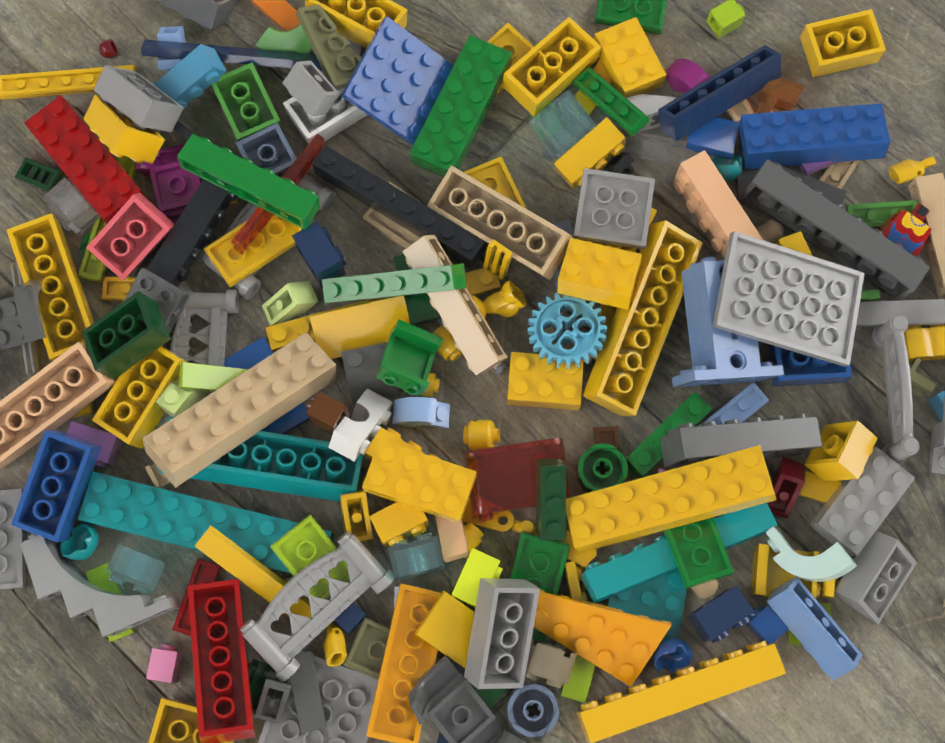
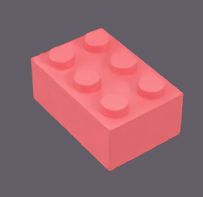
(131, 236)

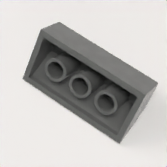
(207, 13)

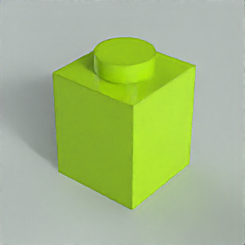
(726, 18)

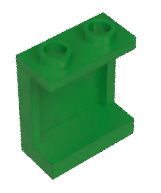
(408, 358)

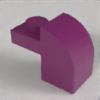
(685, 75)

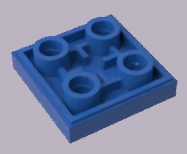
(714, 137)

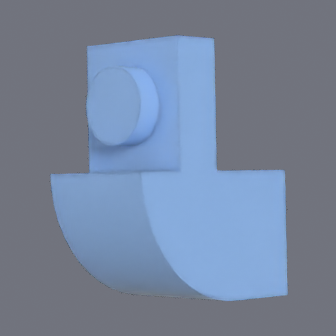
(171, 34)
(421, 411)

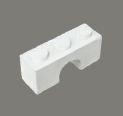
(354, 437)

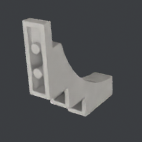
(113, 611)

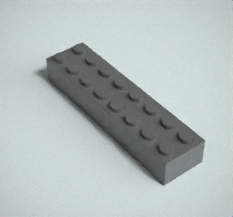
(835, 230)

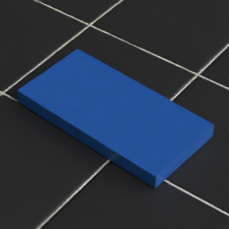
(249, 357)

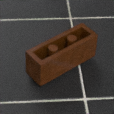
(326, 412)

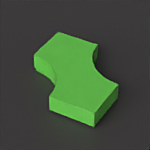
(284, 40)

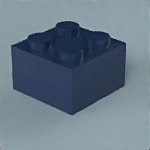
(318, 252)
(720, 614)

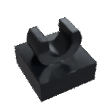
(619, 163)

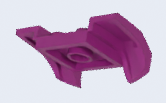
(170, 182)

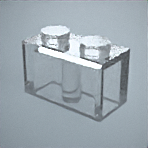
(71, 206)

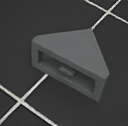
(273, 700)

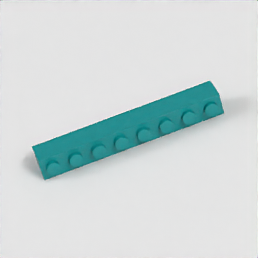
(656, 560)

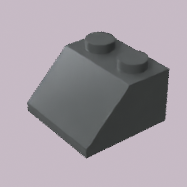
(361, 371)

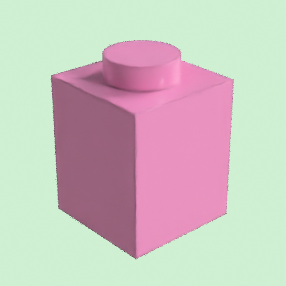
(164, 664)

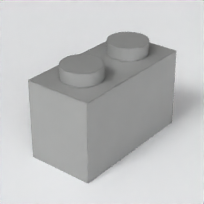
(311, 88)

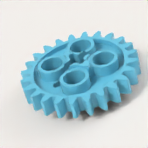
(583, 343)

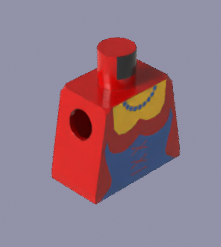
(908, 229)

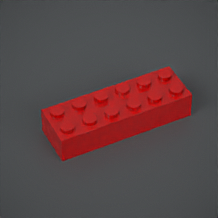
(82, 158)
(220, 662)

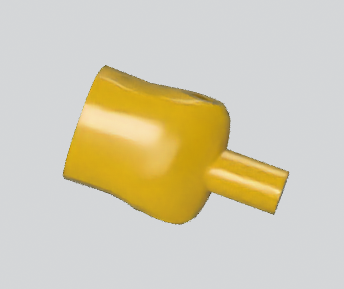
(909, 169)
(334, 646)

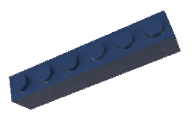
(719, 93)

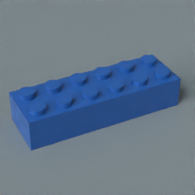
(814, 135)

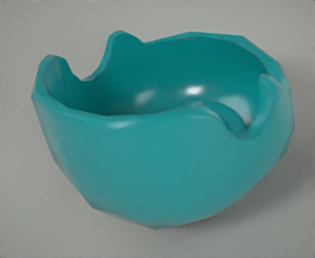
(728, 168)
(81, 543)

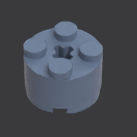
(537, 724)

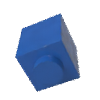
(766, 624)

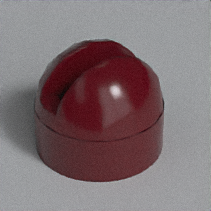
(108, 49)

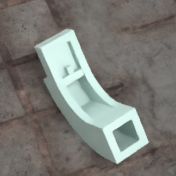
(819, 568)

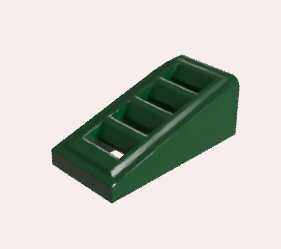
(53, 179)

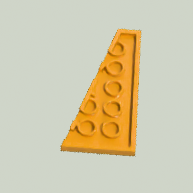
(601, 634)

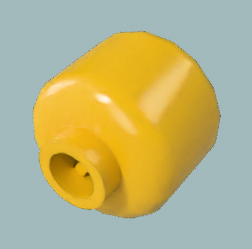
(481, 434)

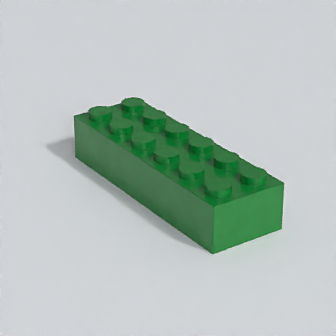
(461, 106)

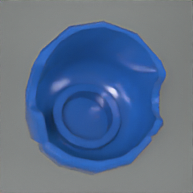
(672, 654)

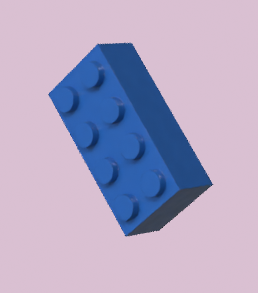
(56, 485)

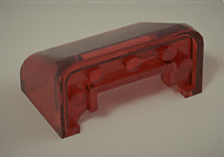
(508, 475)

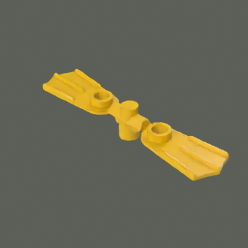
(581, 559)

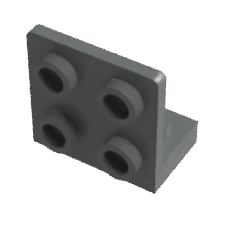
(169, 297)

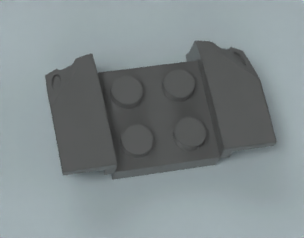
(21, 316)
(453, 706)

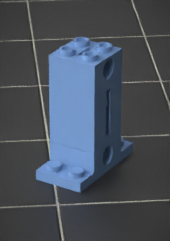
(716, 353)

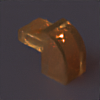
(779, 94)

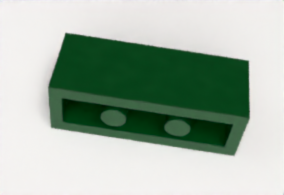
(550, 499)

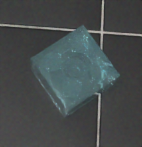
(562, 124)
(416, 557)
(135, 568)

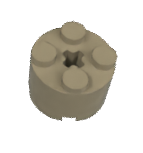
(550, 663)

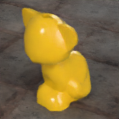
(504, 302)

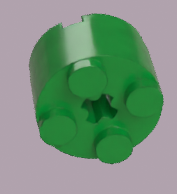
(610, 459)

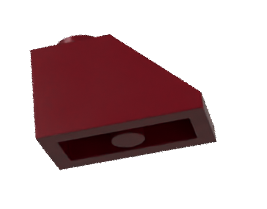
(787, 485)

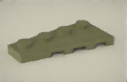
(329, 46)

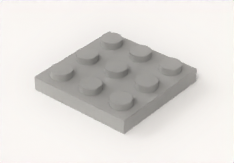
(614, 208)

